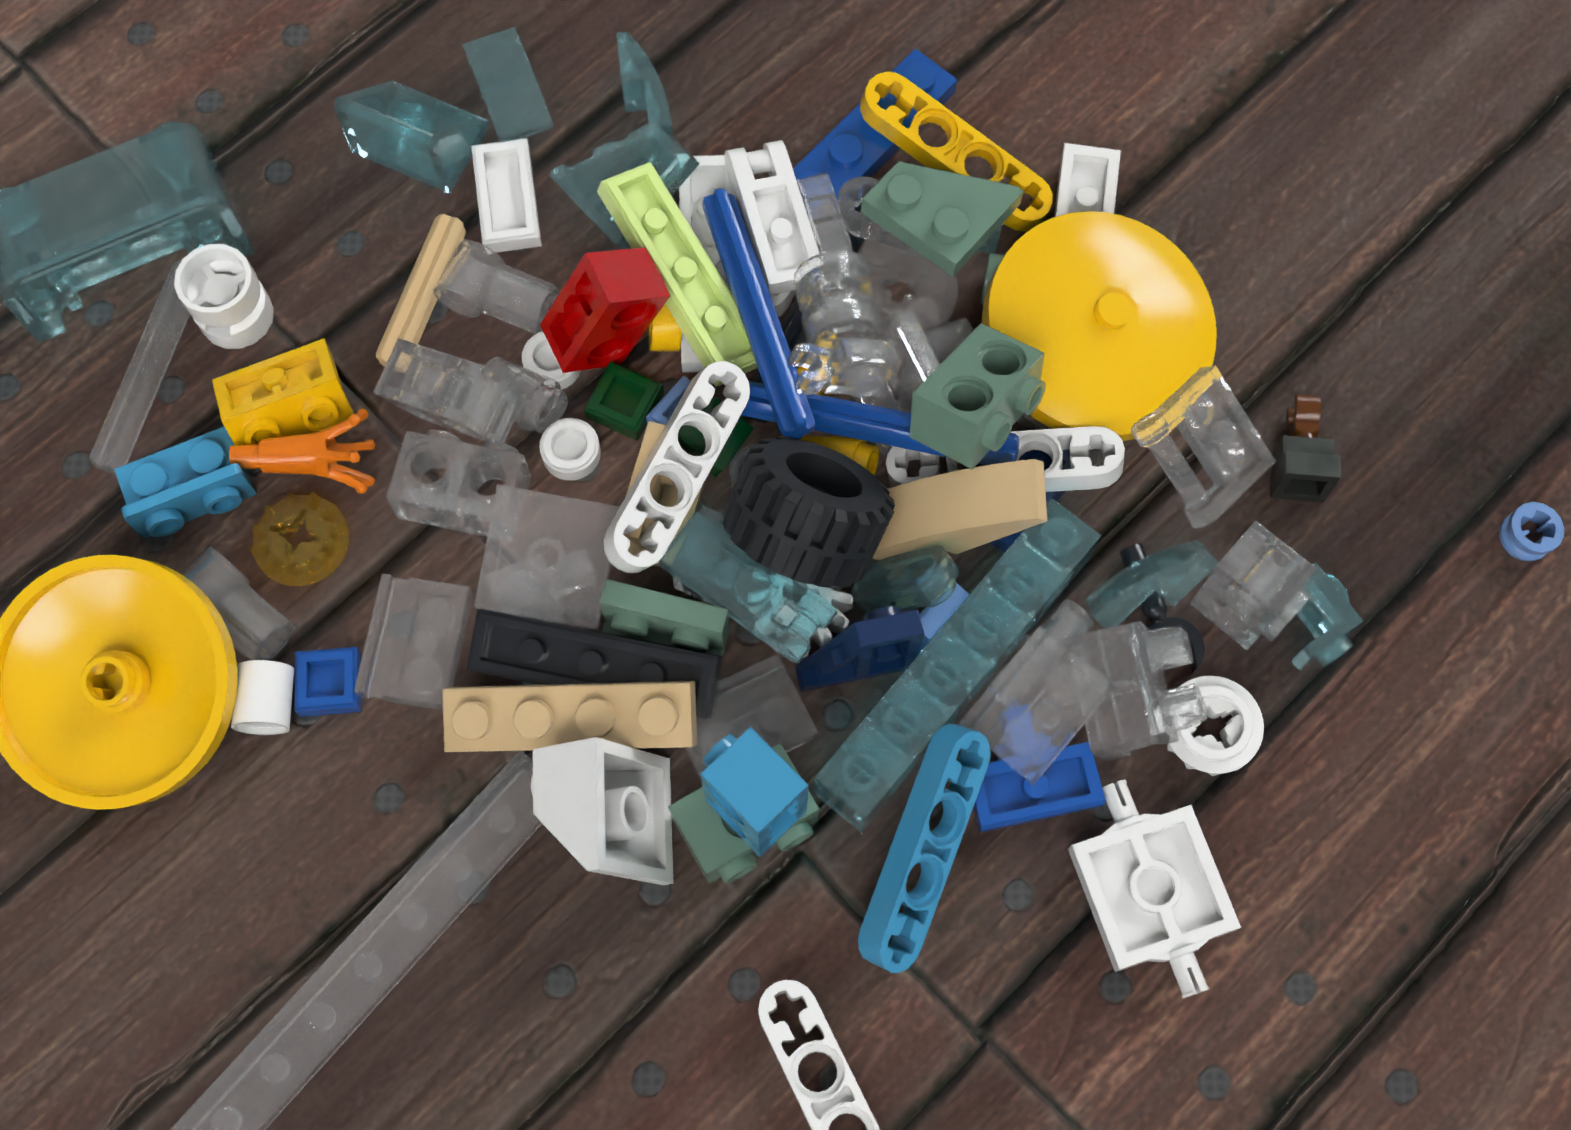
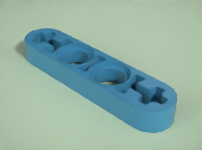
(917, 844)

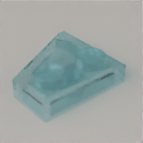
(643, 145)

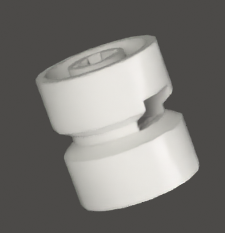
(224, 296)

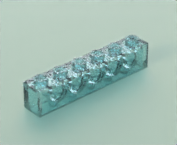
(954, 666)

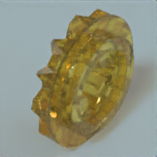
(311, 560)

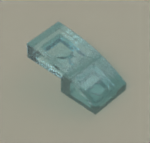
(641, 82)
(508, 85)
(1168, 571)

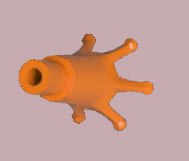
(309, 454)

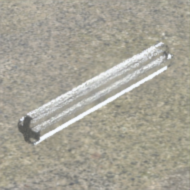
(141, 379)

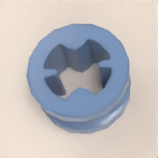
(1514, 539)

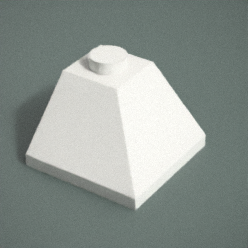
(607, 807)

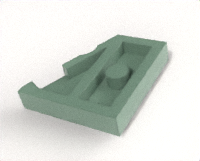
(940, 211)

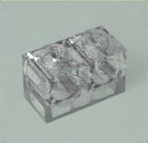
(450, 392)
(453, 498)
(1255, 587)

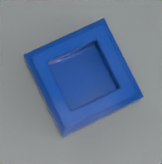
(327, 681)

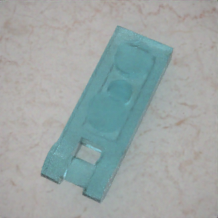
(754, 595)

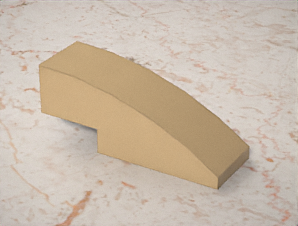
(965, 508)

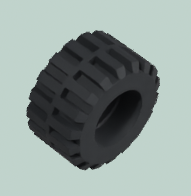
(807, 512)

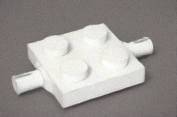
(1153, 888)

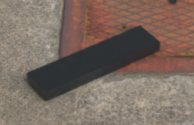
(569, 654)

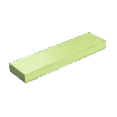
(696, 290)

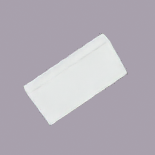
(506, 195)

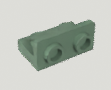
(664, 618)

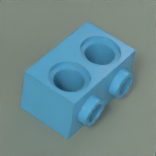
(753, 789)

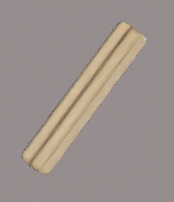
(417, 297)

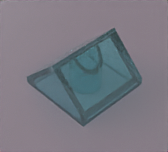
(410, 132)

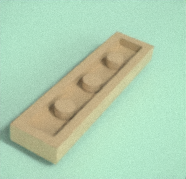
(564, 713)

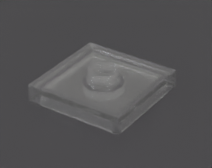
(545, 557)

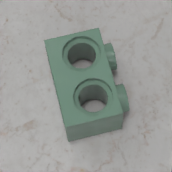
(977, 396)

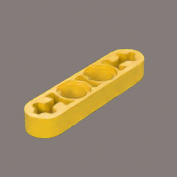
(962, 142)

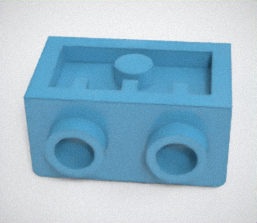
(182, 484)

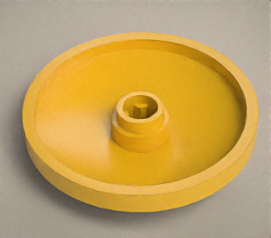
(1110, 311)
(113, 682)

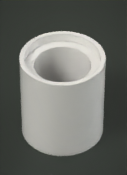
(263, 698)

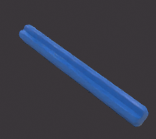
(757, 314)
(865, 423)

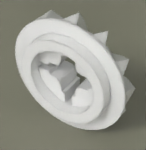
(1240, 736)

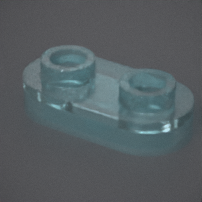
(908, 580)

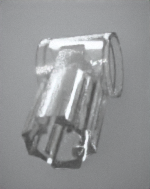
(481, 282)
(252, 622)

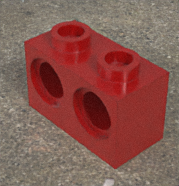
(604, 309)

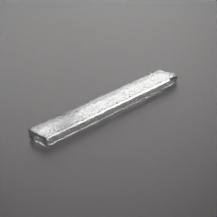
(372, 958)

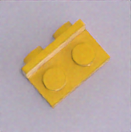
(282, 396)

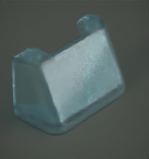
(108, 219)

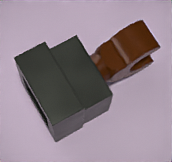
(1304, 464)

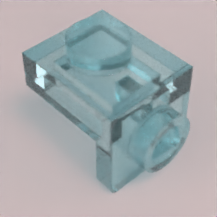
(1328, 619)

